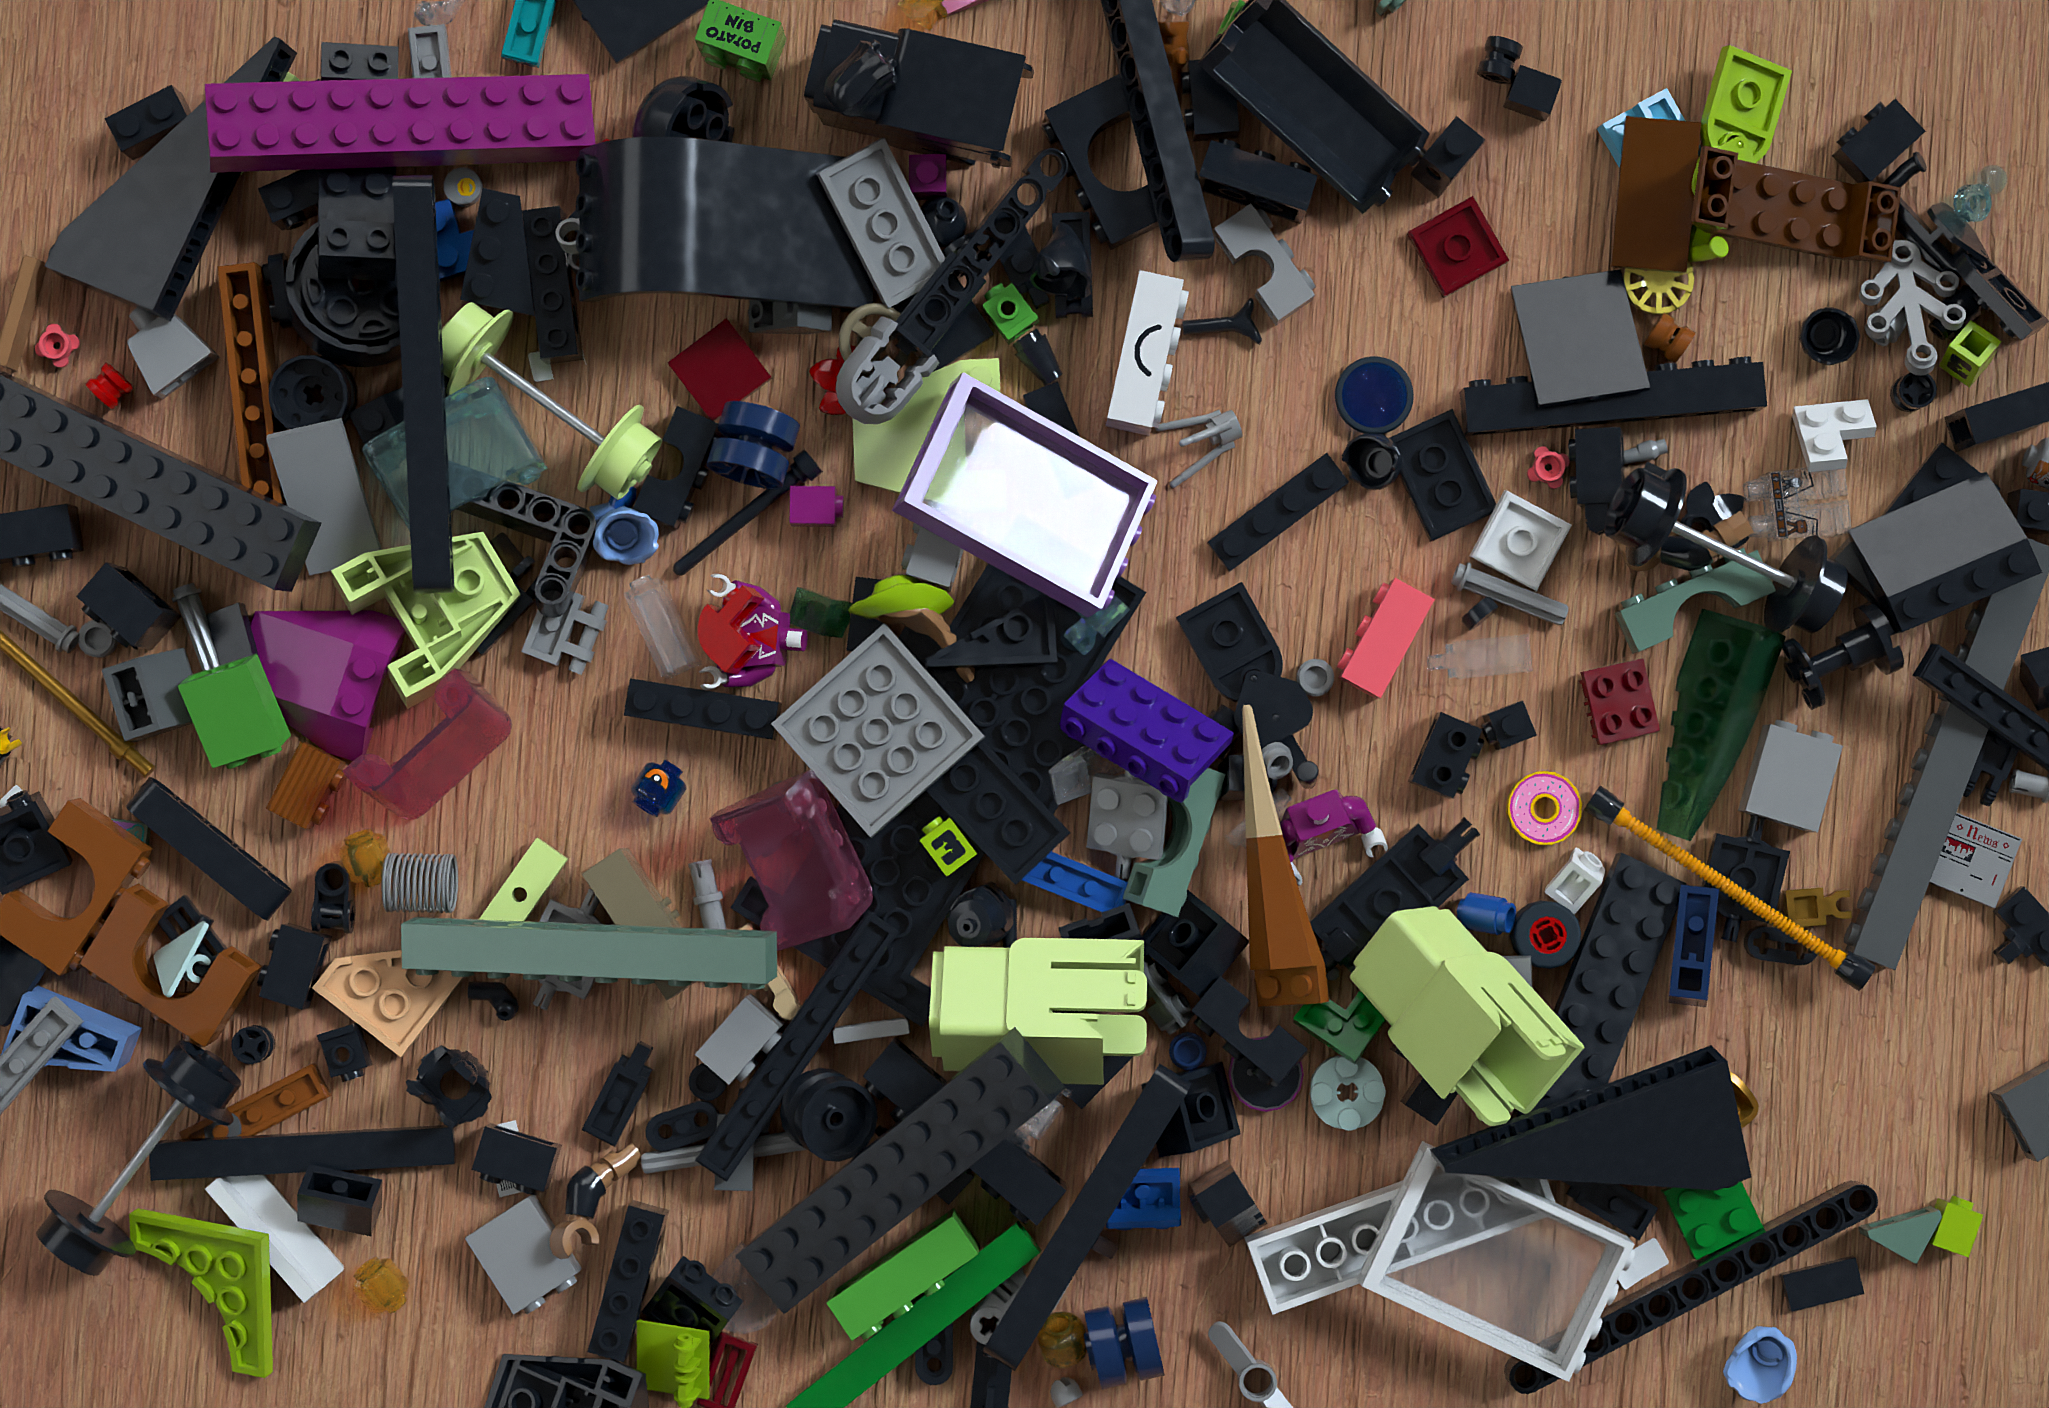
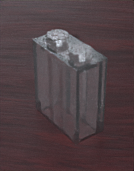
(661, 626)

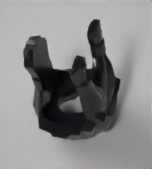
(428, 1085)

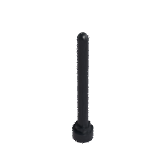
(801, 470)

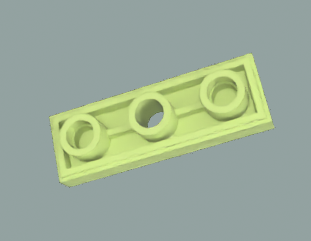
(535, 875)

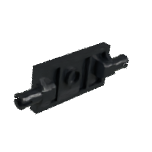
(1406, 877)

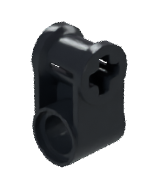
(333, 901)

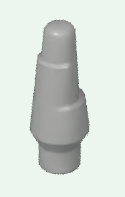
(1645, 451)

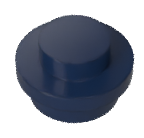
(1187, 1050)

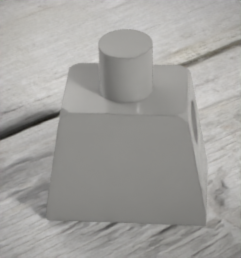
(167, 352)

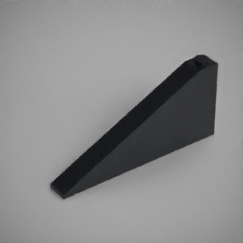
(159, 216)
(1647, 1129)

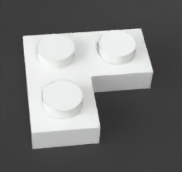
(1826, 425)

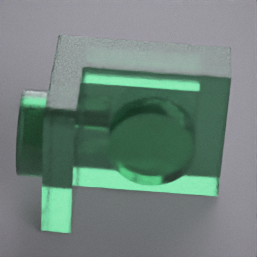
(819, 613)

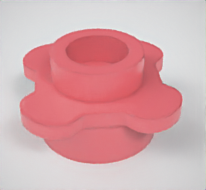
(46, 343)
(1558, 463)

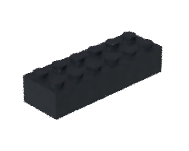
(1003, 1170)

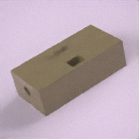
(632, 899)

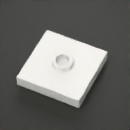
(1520, 540)

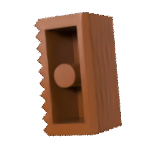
(307, 786)

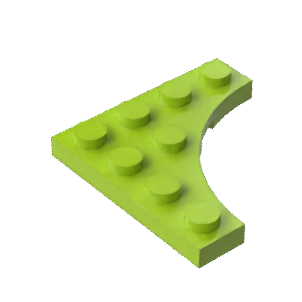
(228, 1269)

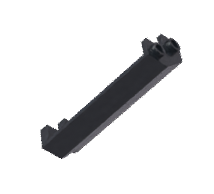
(1315, 100)

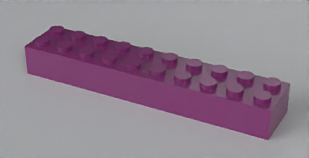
(397, 122)

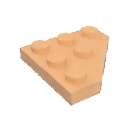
(384, 997)

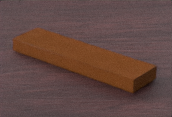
(270, 1104)

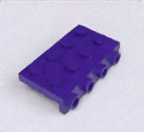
(1143, 729)

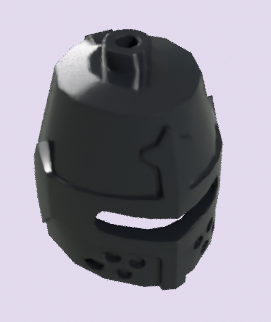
(980, 916)

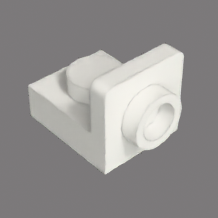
(1576, 880)

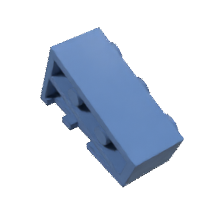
(99, 1042)

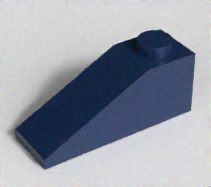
(1693, 946)

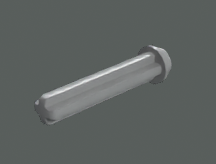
(1509, 594)
(38, 621)
(196, 624)

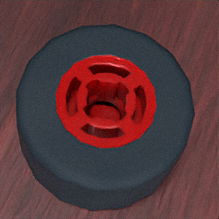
(1533, 931)

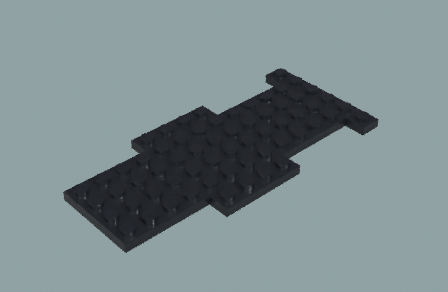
(1020, 720)

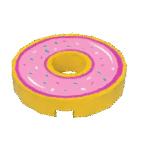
(1566, 808)

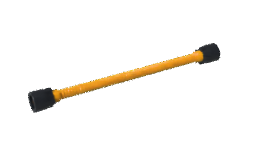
(1848, 966)

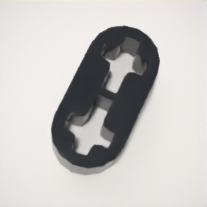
(1779, 954)

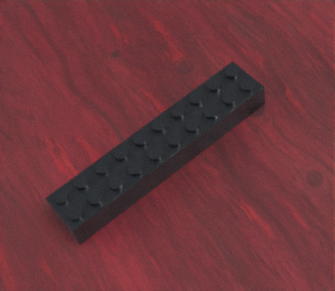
(153, 486)
(901, 1170)

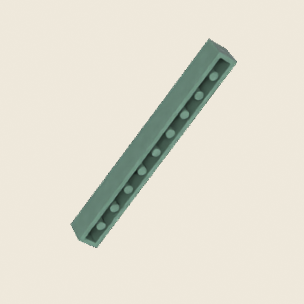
(590, 951)

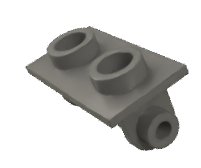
(1171, 1007)

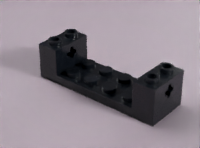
(356, 202)

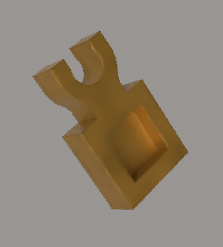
(1810, 907)

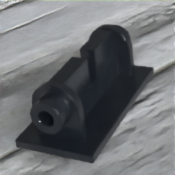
(990, 1381)

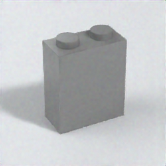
(1790, 776)
(519, 1256)

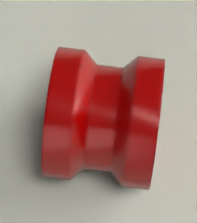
(109, 385)

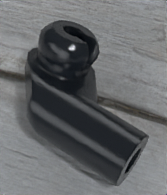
(498, 995)

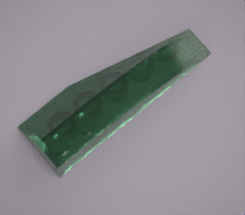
(1716, 709)

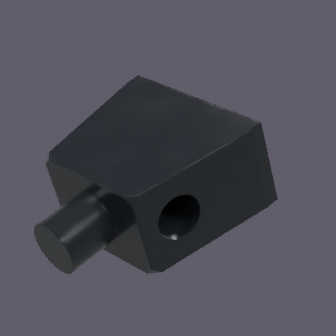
(1448, 156)

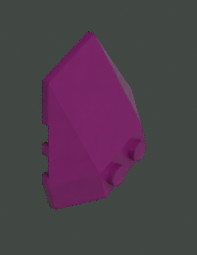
(328, 671)

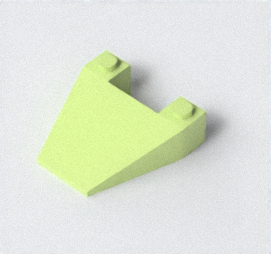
(888, 449)
(440, 625)

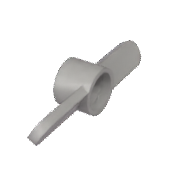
(1242, 1361)

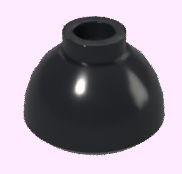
(945, 219)

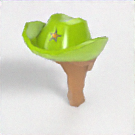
(914, 605)

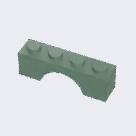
(1652, 619)
(1165, 881)

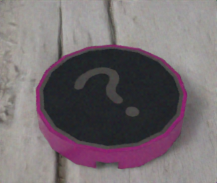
(1257, 1094)

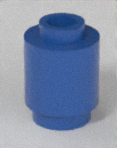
(1486, 913)

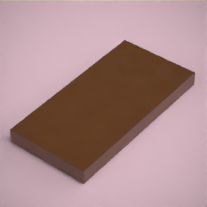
(1655, 194)

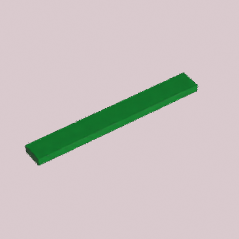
(922, 1322)

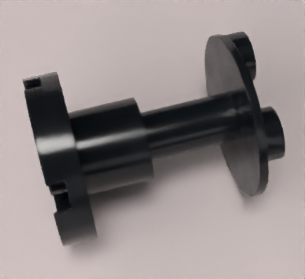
(1853, 649)

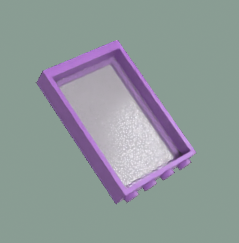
(1026, 496)

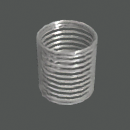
(446, 885)

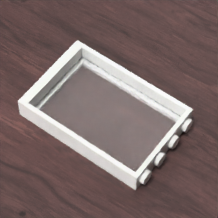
(1497, 1264)

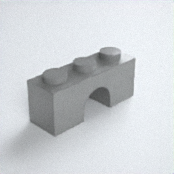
(1249, 235)

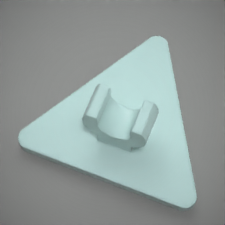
(178, 957)

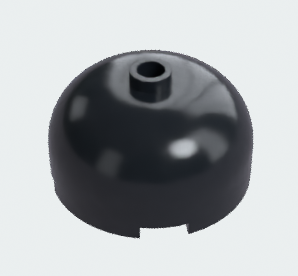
(683, 109)

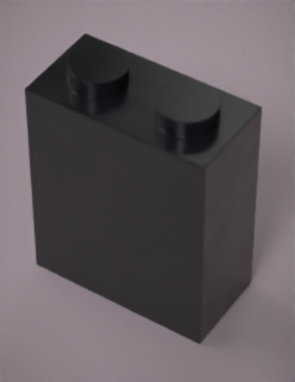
(1999, 417)

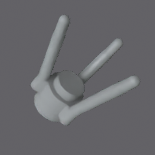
(1222, 429)

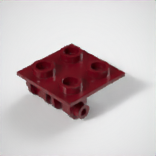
(1619, 701)

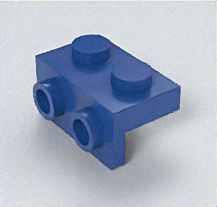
(1149, 1201)

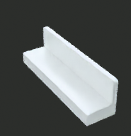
(293, 1246)

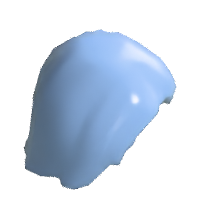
(626, 536)
(1761, 1365)

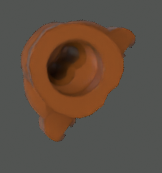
(1176, 46)

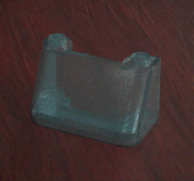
(483, 442)

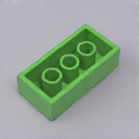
(902, 1275)

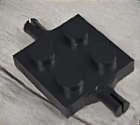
(1750, 865)

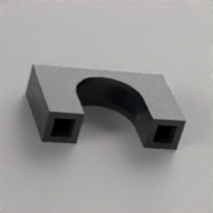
(1074, 126)

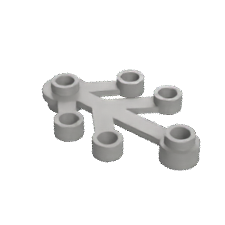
(1912, 299)

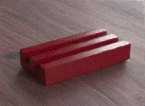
(737, 1343)

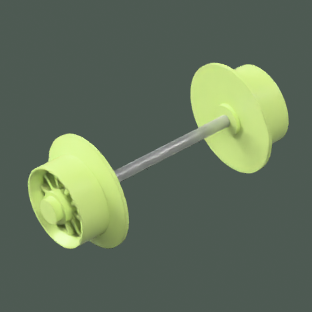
(622, 456)

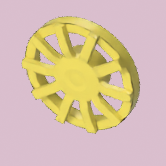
(1658, 284)

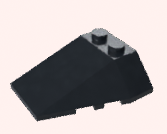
(566, 1383)

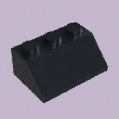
(1257, 180)

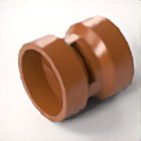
(1661, 334)

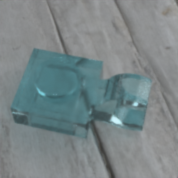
(1084, 631)

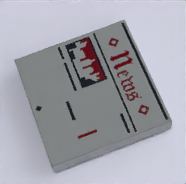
(1975, 860)

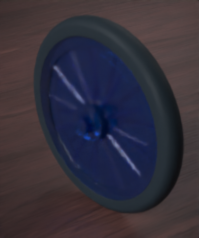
(1374, 395)

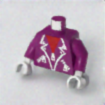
(769, 629)
(1327, 821)

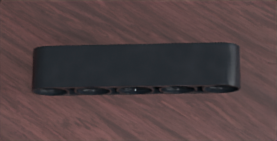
(208, 848)

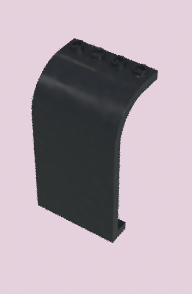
(712, 224)

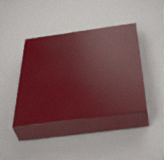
(1458, 247)
(719, 369)

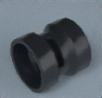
(1499, 60)
(1920, 388)

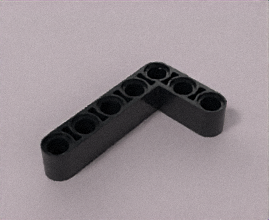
(554, 531)

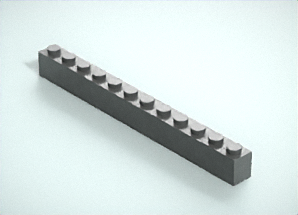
(1939, 778)

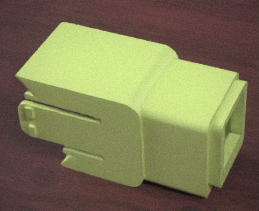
(991, 990)
(1463, 1014)

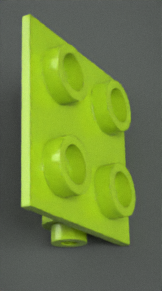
(674, 1360)

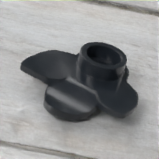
(1709, 509)

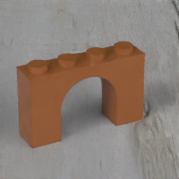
(114, 860)
(120, 960)

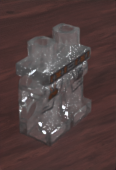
(1786, 506)

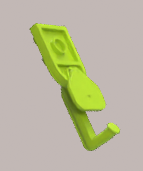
(1743, 106)

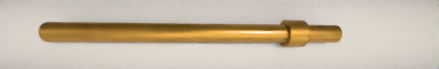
(118, 747)

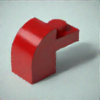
(721, 630)

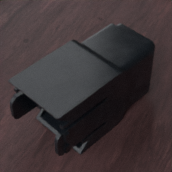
(946, 96)

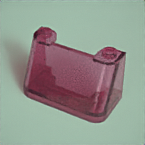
(443, 757)
(798, 859)

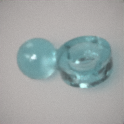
(1974, 201)

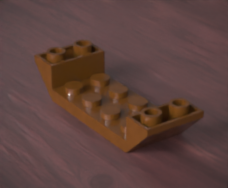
(1794, 209)

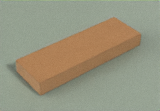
(21, 311)

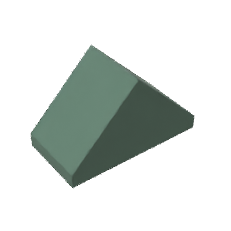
(1904, 1233)

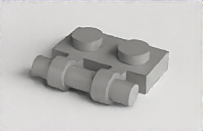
(550, 636)

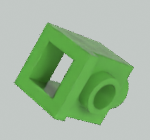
(1013, 325)

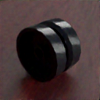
(828, 1114)

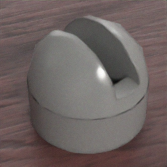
(1065, 1391)

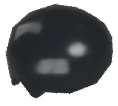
(1829, 336)
(1372, 461)

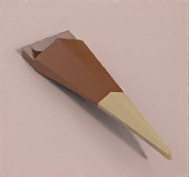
(1280, 935)

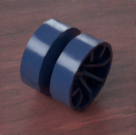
(753, 445)
(1112, 1344)

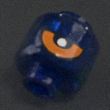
(658, 788)

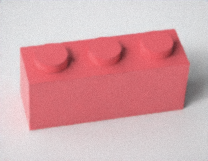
(1384, 637)

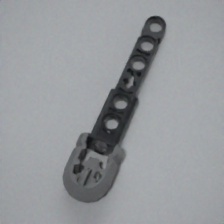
(918, 334)

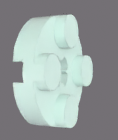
(1347, 1114)

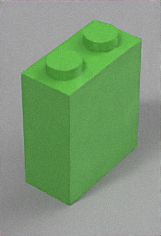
(235, 712)

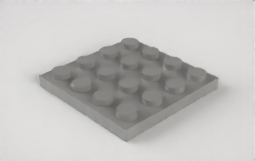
(878, 730)

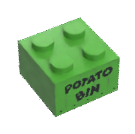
(740, 40)

